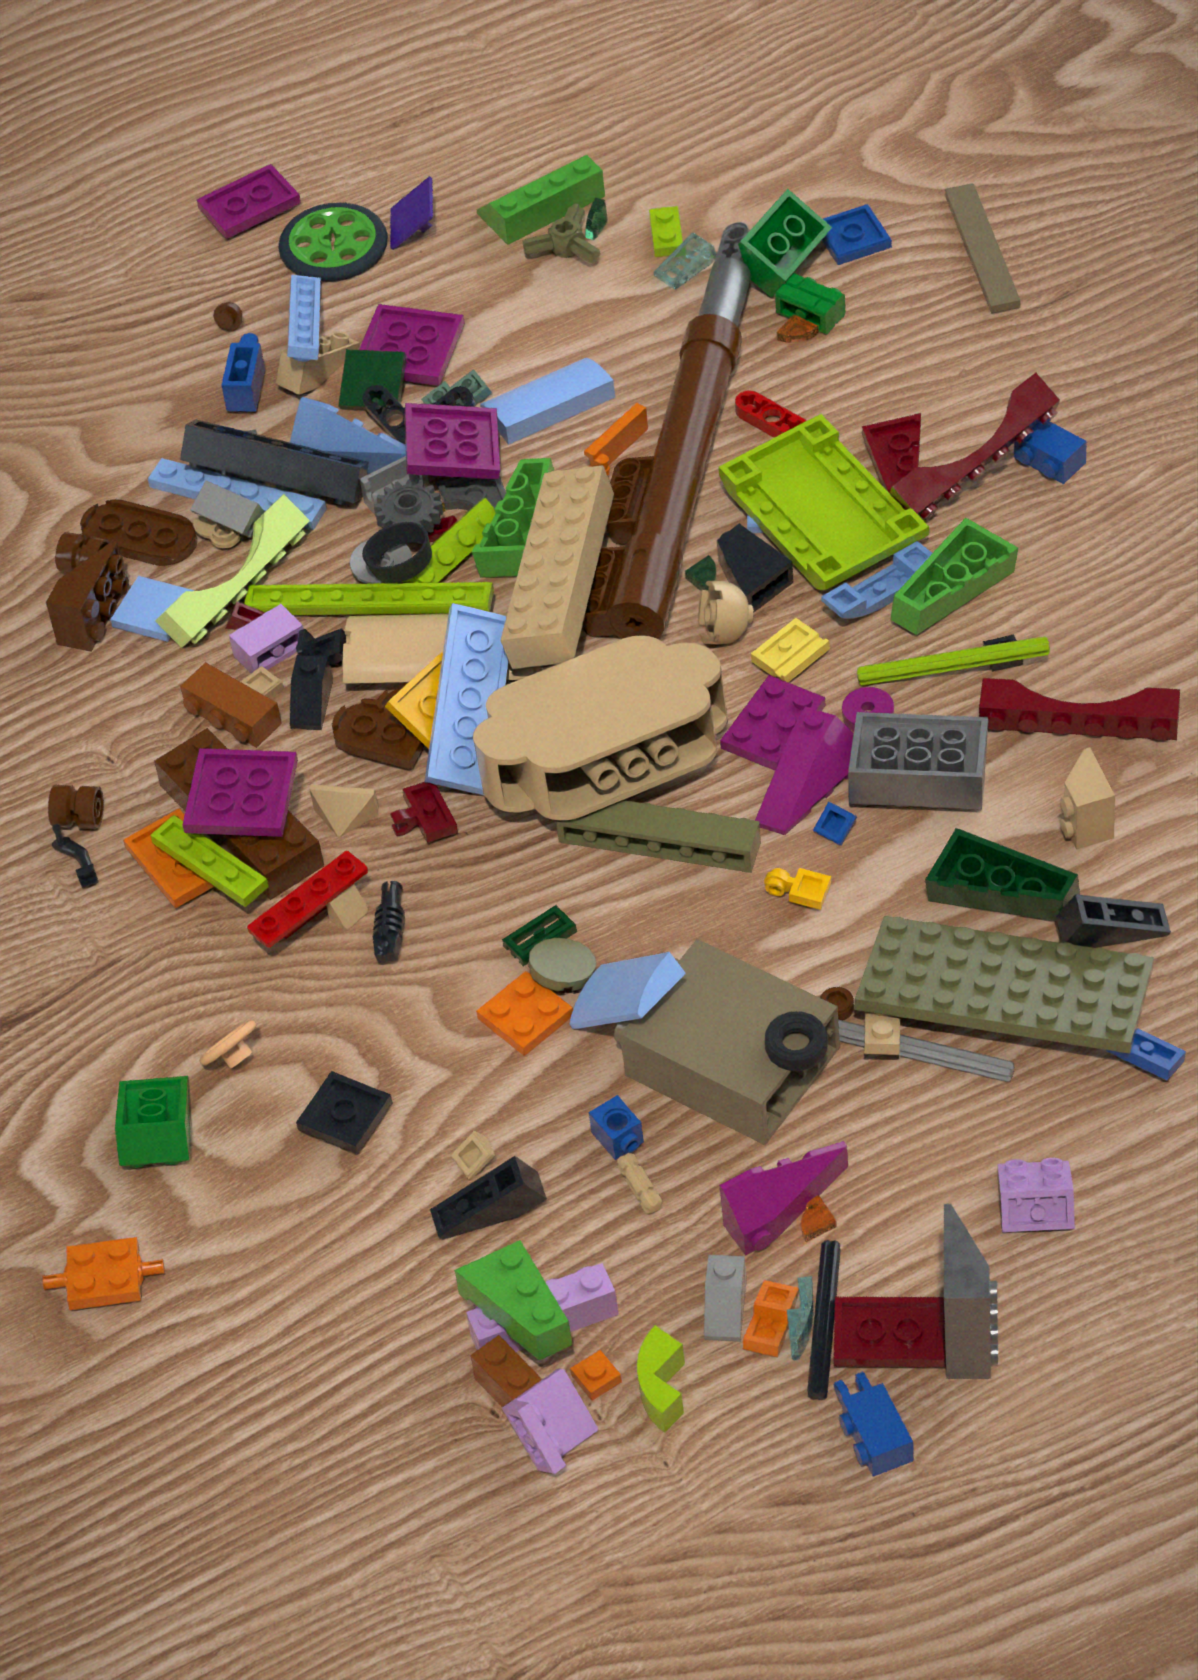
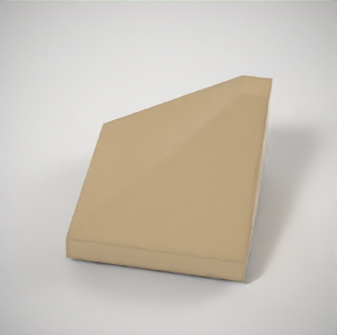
(473, 1154)

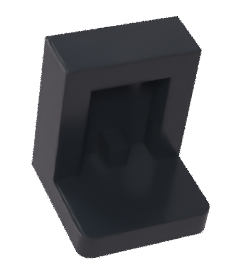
(327, 645)

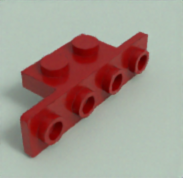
(307, 900)

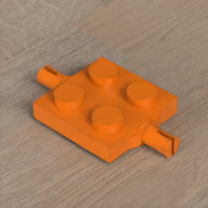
(103, 1273)

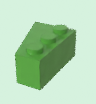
(517, 1298)

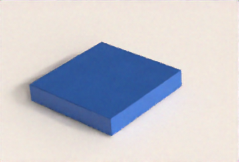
(855, 235)

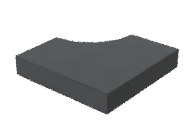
(467, 492)

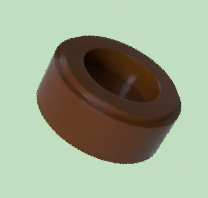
(842, 999)

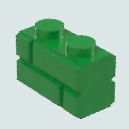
(811, 302)

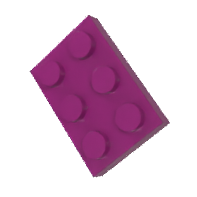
(248, 201)
(768, 720)

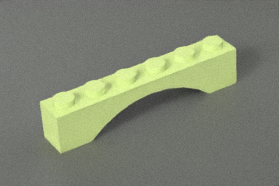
(194, 609)

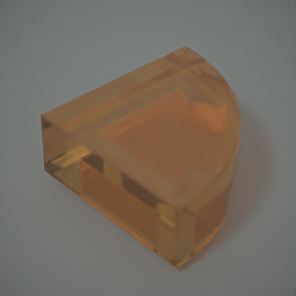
(796, 329)
(816, 1219)

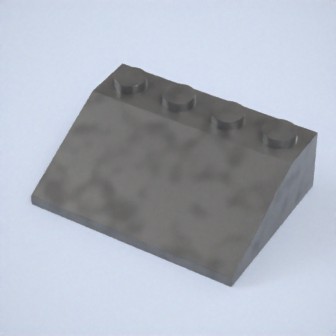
(918, 760)
(968, 1304)

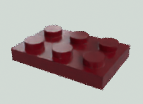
(889, 1332)

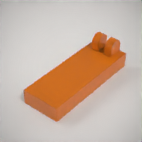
(618, 437)

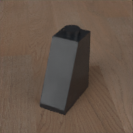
(753, 565)

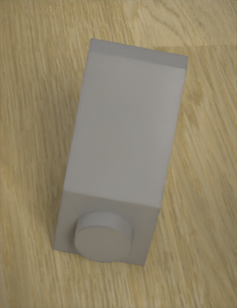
(724, 1297)

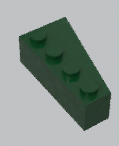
(998, 879)

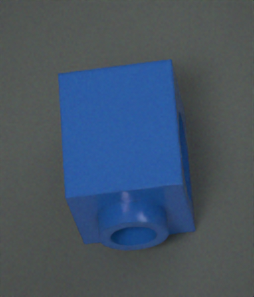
(612, 1116)

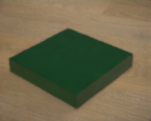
(367, 369)

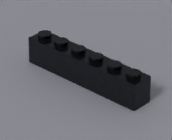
(273, 461)

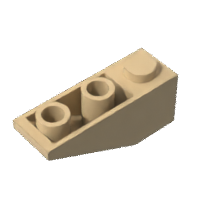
(309, 375)

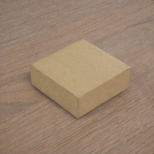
(264, 682)

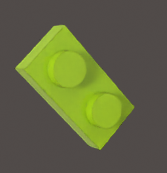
(665, 230)

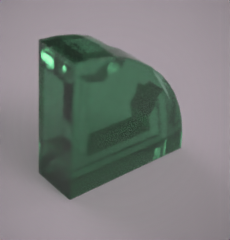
(596, 219)
(701, 573)

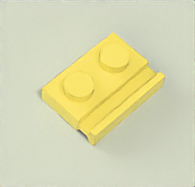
(790, 651)

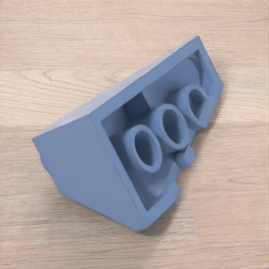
(322, 428)

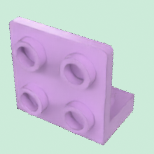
(1036, 1195)
(550, 1420)

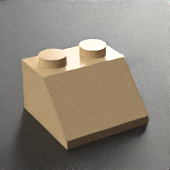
(1087, 803)

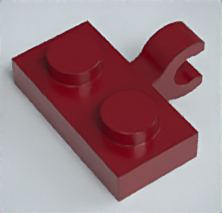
(426, 810)

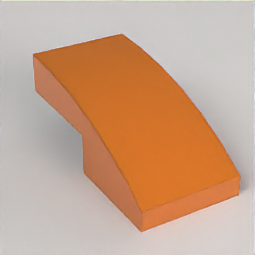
(769, 1321)

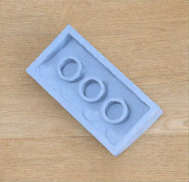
(551, 399)
(625, 990)

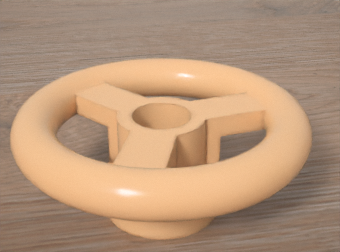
(231, 1047)

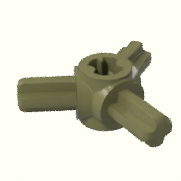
(564, 238)

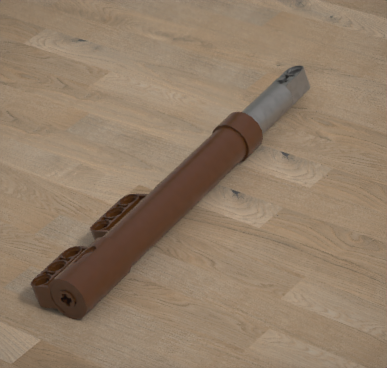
(659, 492)

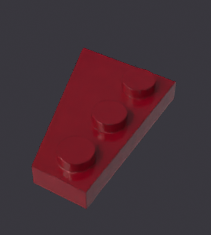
(894, 447)

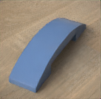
(878, 589)

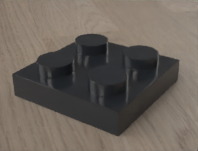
(344, 1112)

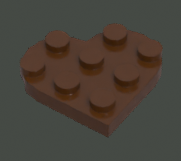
(376, 733)

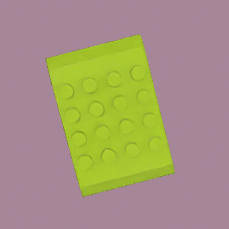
(820, 503)

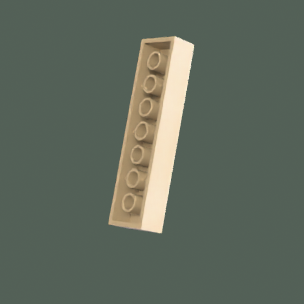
(557, 567)

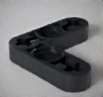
(394, 407)

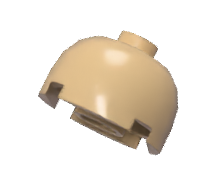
(723, 612)

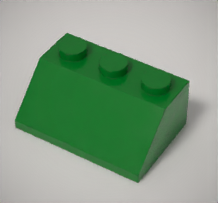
(781, 241)

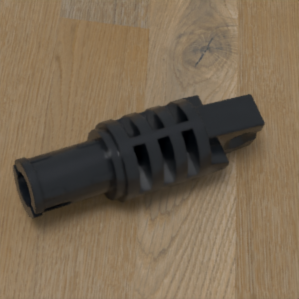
(388, 923)

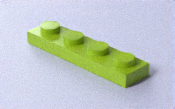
(456, 543)
(210, 861)

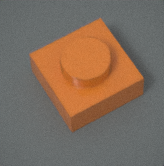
(596, 1375)

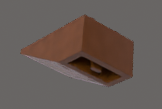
(87, 599)

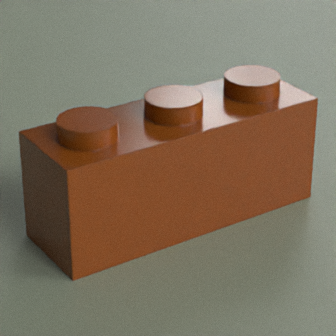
(230, 705)

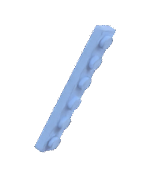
(304, 318)
(188, 481)

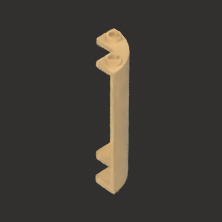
(398, 648)

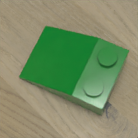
(153, 1121)

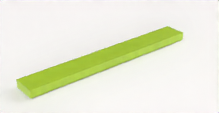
(370, 598)

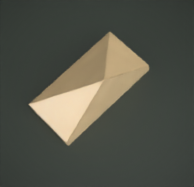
(344, 807)

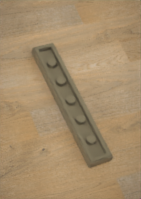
(982, 248)

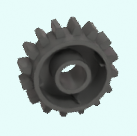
(409, 504)

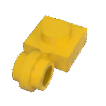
(805, 889)

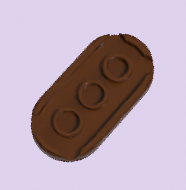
(141, 531)

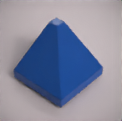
(834, 823)

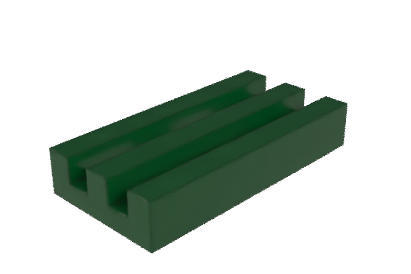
(560, 929)

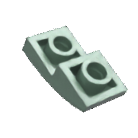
(471, 381)

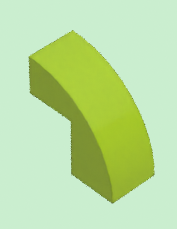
(657, 1363)

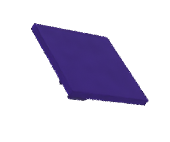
(412, 213)

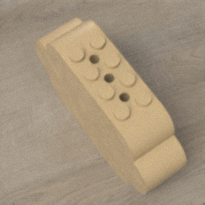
(601, 727)

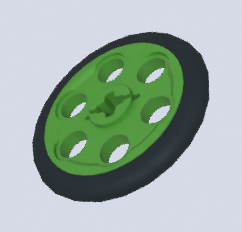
(332, 215)

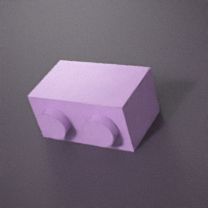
(266, 639)

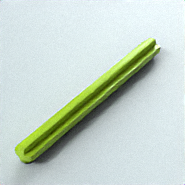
(953, 660)

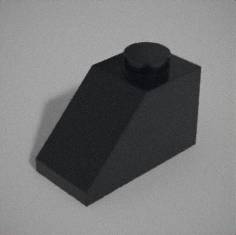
(309, 692)

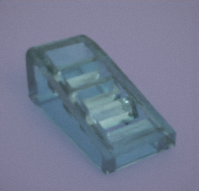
(691, 245)

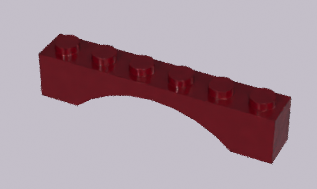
(927, 486)
(1145, 715)

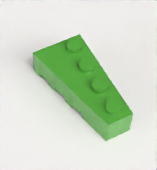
(507, 534)
(952, 576)

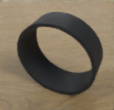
(390, 537)

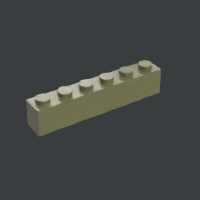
(667, 834)

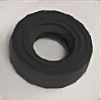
(796, 1059)

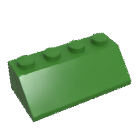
(544, 200)

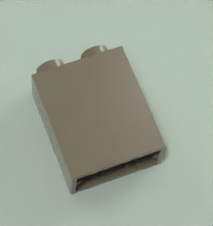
(709, 1042)

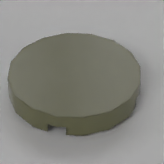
(561, 964)

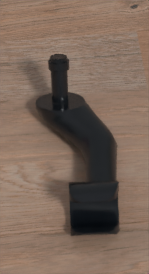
(85, 874)

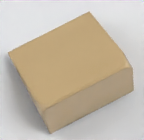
(347, 908)

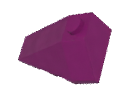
(808, 769)
(765, 1203)

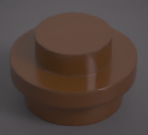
(228, 316)

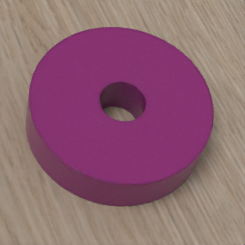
(865, 699)

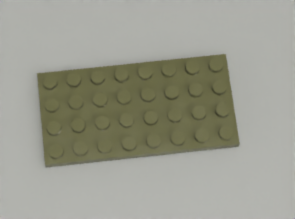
(1005, 984)

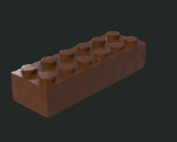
(279, 859)

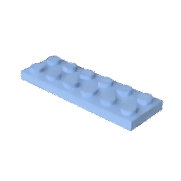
(469, 673)

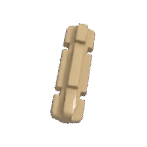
(639, 1183)

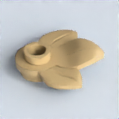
(218, 534)

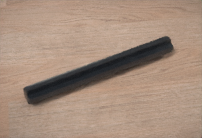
(824, 1320)

